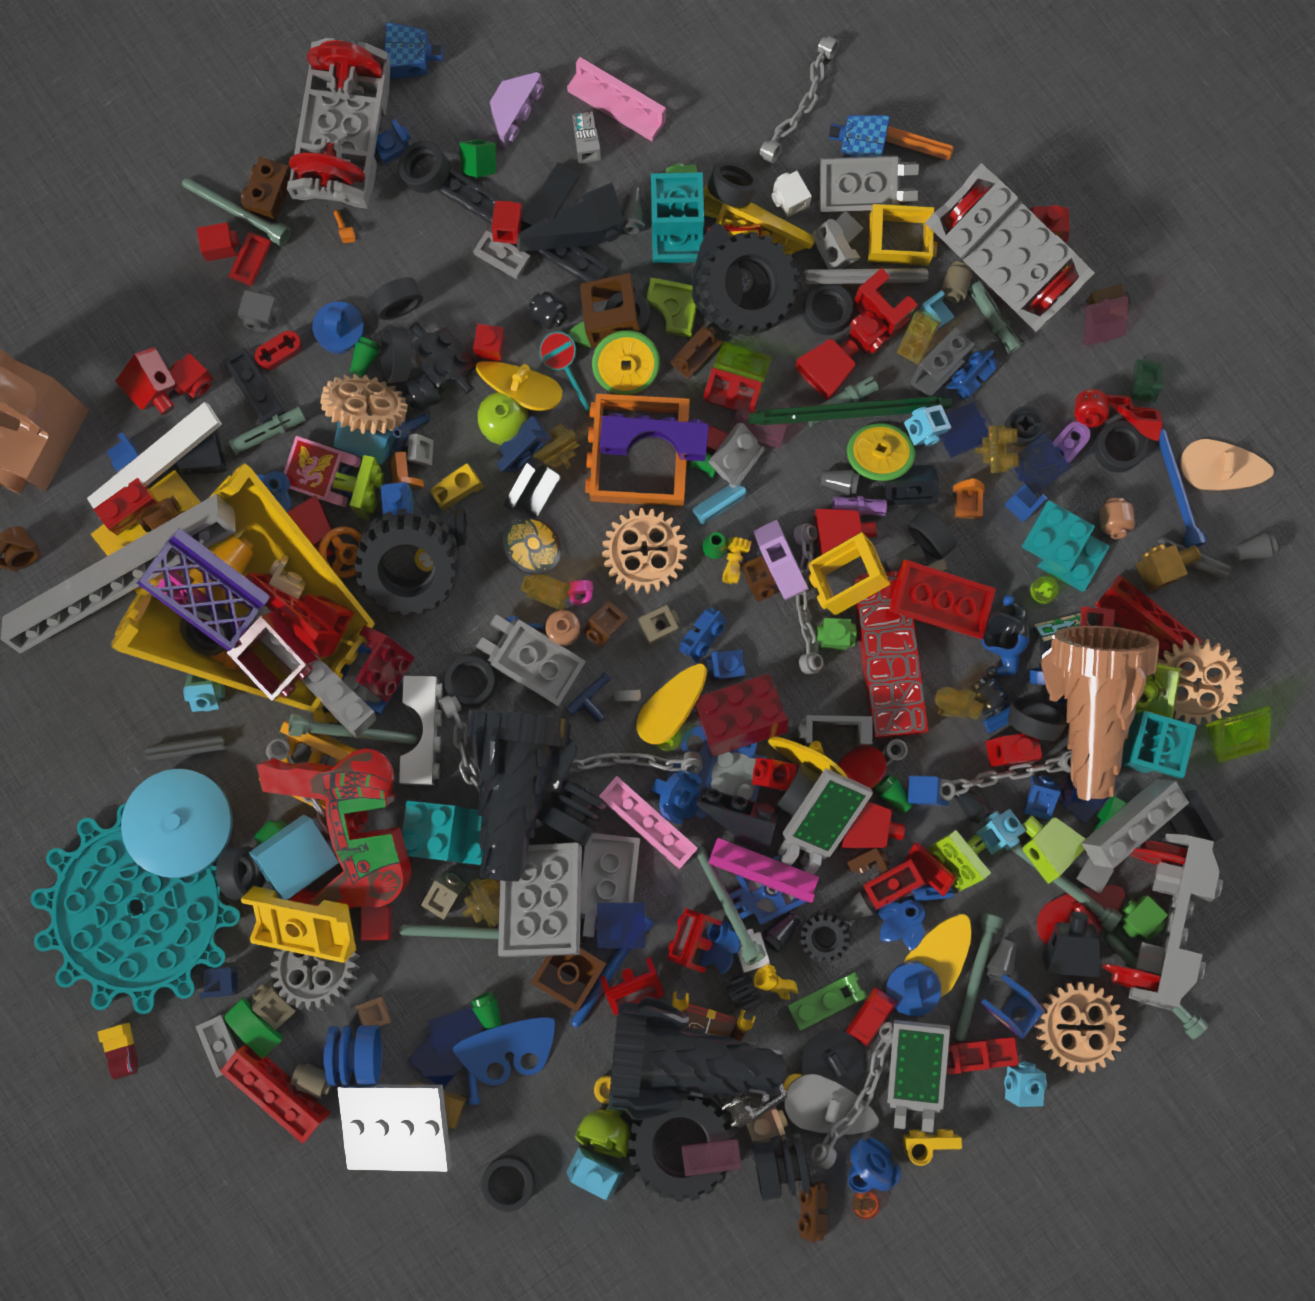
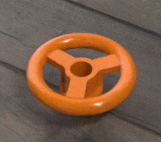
(340, 547)

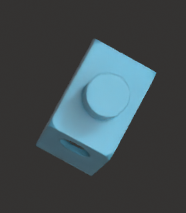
(594, 1174)

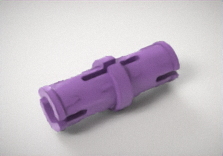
(860, 504)

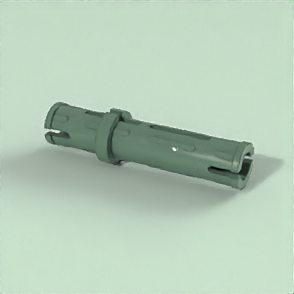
(1001, 326)
(852, 394)
(239, 443)

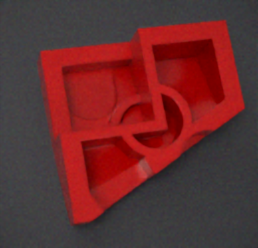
(1145, 420)

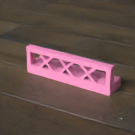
(617, 99)
(648, 822)

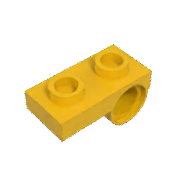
(942, 1140)

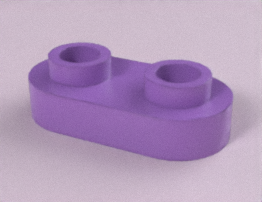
(1071, 447)

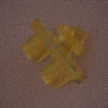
(918, 337)
(560, 449)
(995, 449)
(546, 590)
(957, 703)
(481, 891)

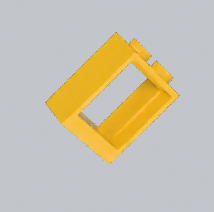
(899, 213)
(838, 557)

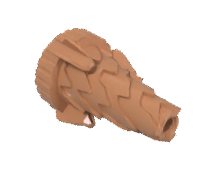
(1102, 679)

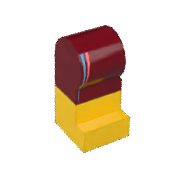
(119, 1050)

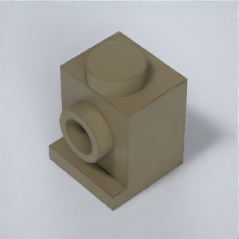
(649, 621)

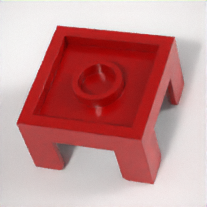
(870, 298)

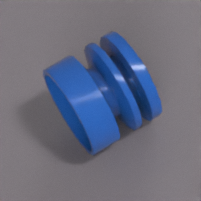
(349, 1054)

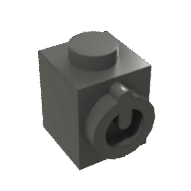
(259, 311)

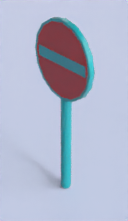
(558, 353)

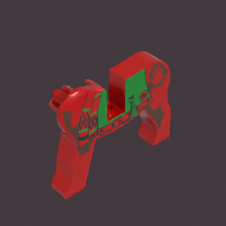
(372, 861)

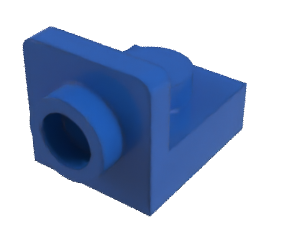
(392, 142)
(725, 664)
(1042, 797)

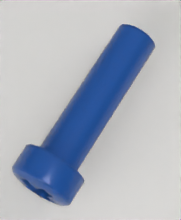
(472, 1088)

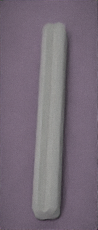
(844, 276)

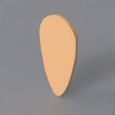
(1222, 466)

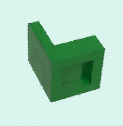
(477, 158)

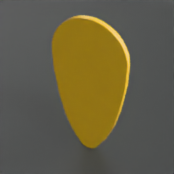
(521, 384)
(671, 705)
(810, 756)
(945, 949)

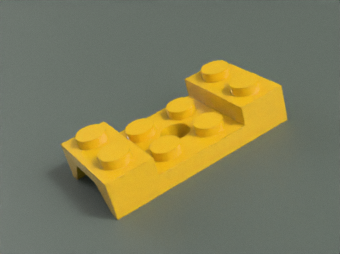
(301, 928)

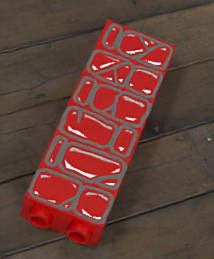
(890, 665)

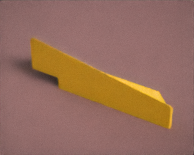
(771, 225)

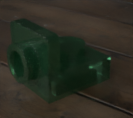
(1147, 381)

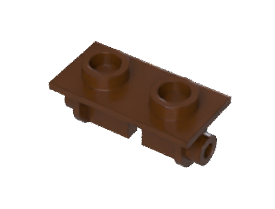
(696, 351)
(811, 1223)

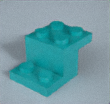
(676, 216)
(1065, 546)
(1158, 744)
(442, 832)

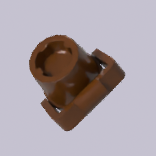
(159, 513)
(18, 549)

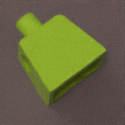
(1051, 846)

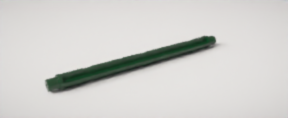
(845, 410)

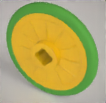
(625, 346)
(893, 442)

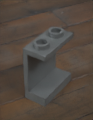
(941, 363)
(862, 726)

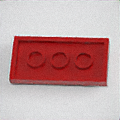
(942, 599)

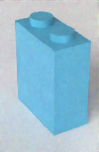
(294, 856)

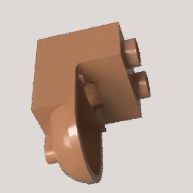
(35, 425)

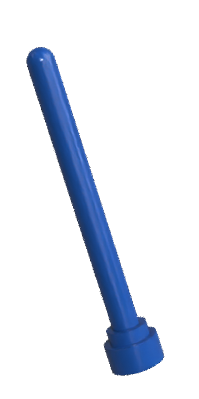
(1193, 535)
(597, 989)

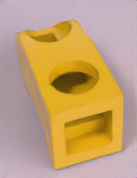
(456, 487)

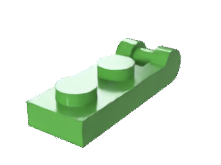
(826, 1001)

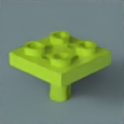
(363, 486)
(1152, 699)
(961, 858)

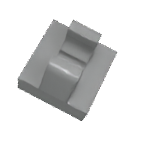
(419, 450)

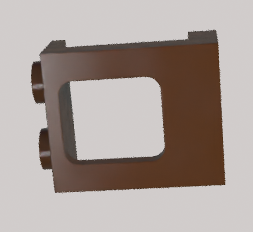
(606, 322)

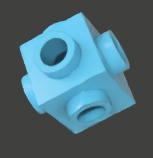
(927, 425)
(203, 693)
(1001, 831)
(1025, 1085)

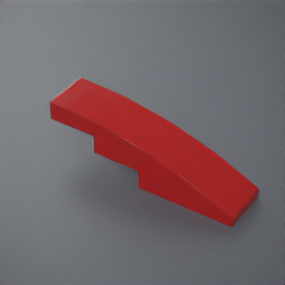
(982, 1054)

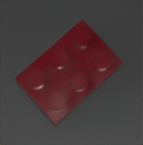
(741, 715)

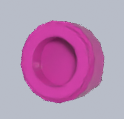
(581, 587)

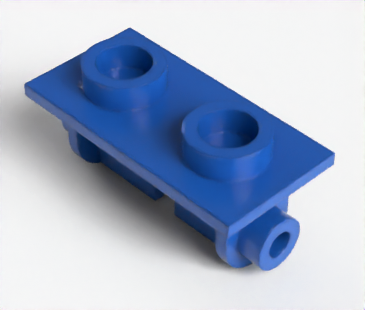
(980, 365)
(697, 644)

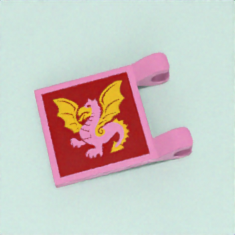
(314, 467)

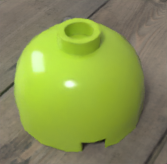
(500, 417)
(606, 1132)

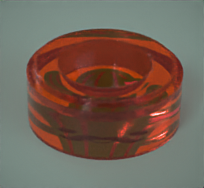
(865, 1205)

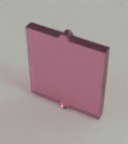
(1105, 320)

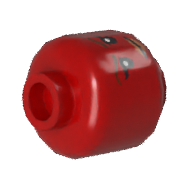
(1091, 407)

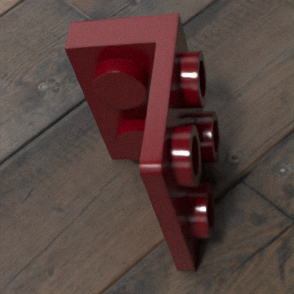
(385, 664)

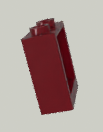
(256, 669)

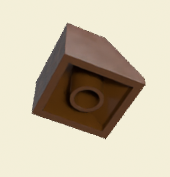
(568, 977)

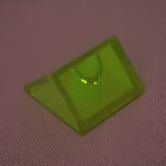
(743, 362)
(1240, 734)

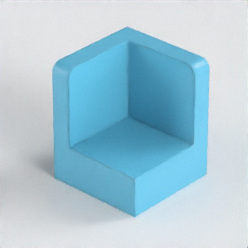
(937, 310)

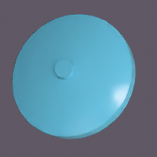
(177, 823)

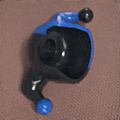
(1007, 637)

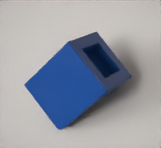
(122, 453)
(1024, 503)
(925, 791)

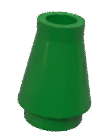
(363, 356)
(715, 551)
(893, 793)
(487, 1010)

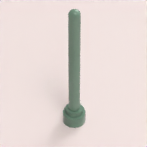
(278, 232)
(299, 725)
(1108, 917)
(989, 925)
(449, 931)
(751, 950)
(1193, 1025)

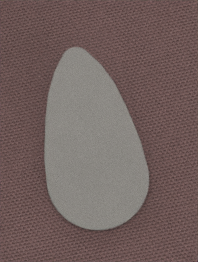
(820, 1103)

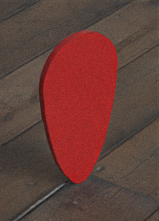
(864, 766)
(1062, 908)

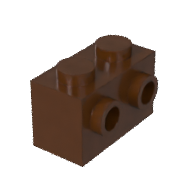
(266, 188)

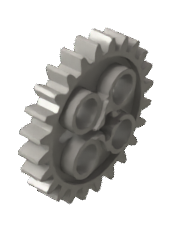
(292, 966)

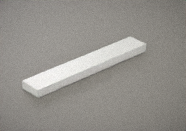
(162, 453)

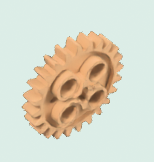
(345, 404)
(643, 527)
(1203, 659)
(1080, 1002)

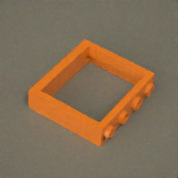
(633, 403)

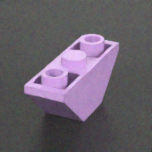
(513, 104)
(780, 560)

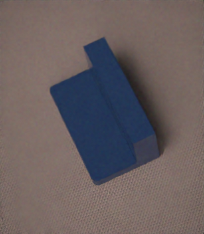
(523, 446)

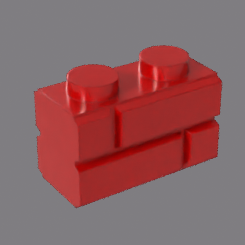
(125, 506)
(894, 884)

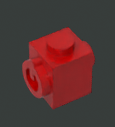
(868, 333)
(190, 377)

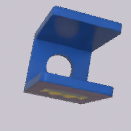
(1020, 999)

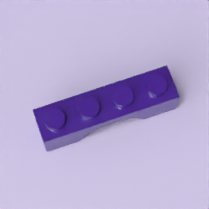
(622, 433)

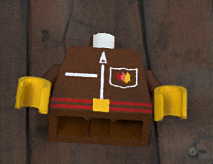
(713, 1020)

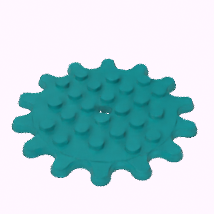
(109, 942)

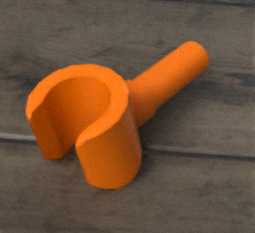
(347, 233)

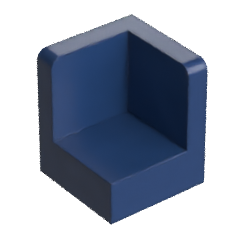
(220, 982)

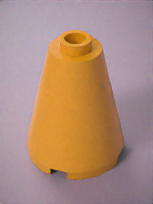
(235, 553)

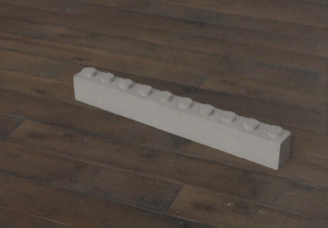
(112, 576)

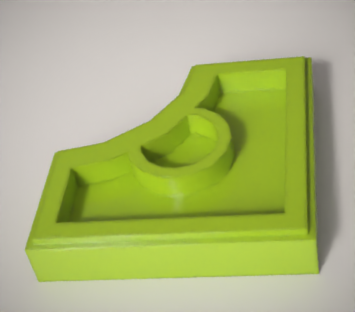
(675, 305)

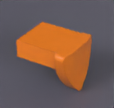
(399, 471)
(969, 499)

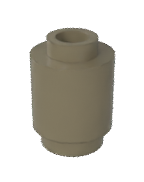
(957, 281)
(311, 1080)

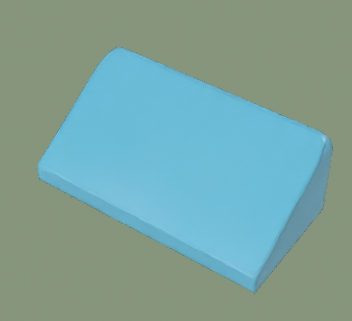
(719, 503)

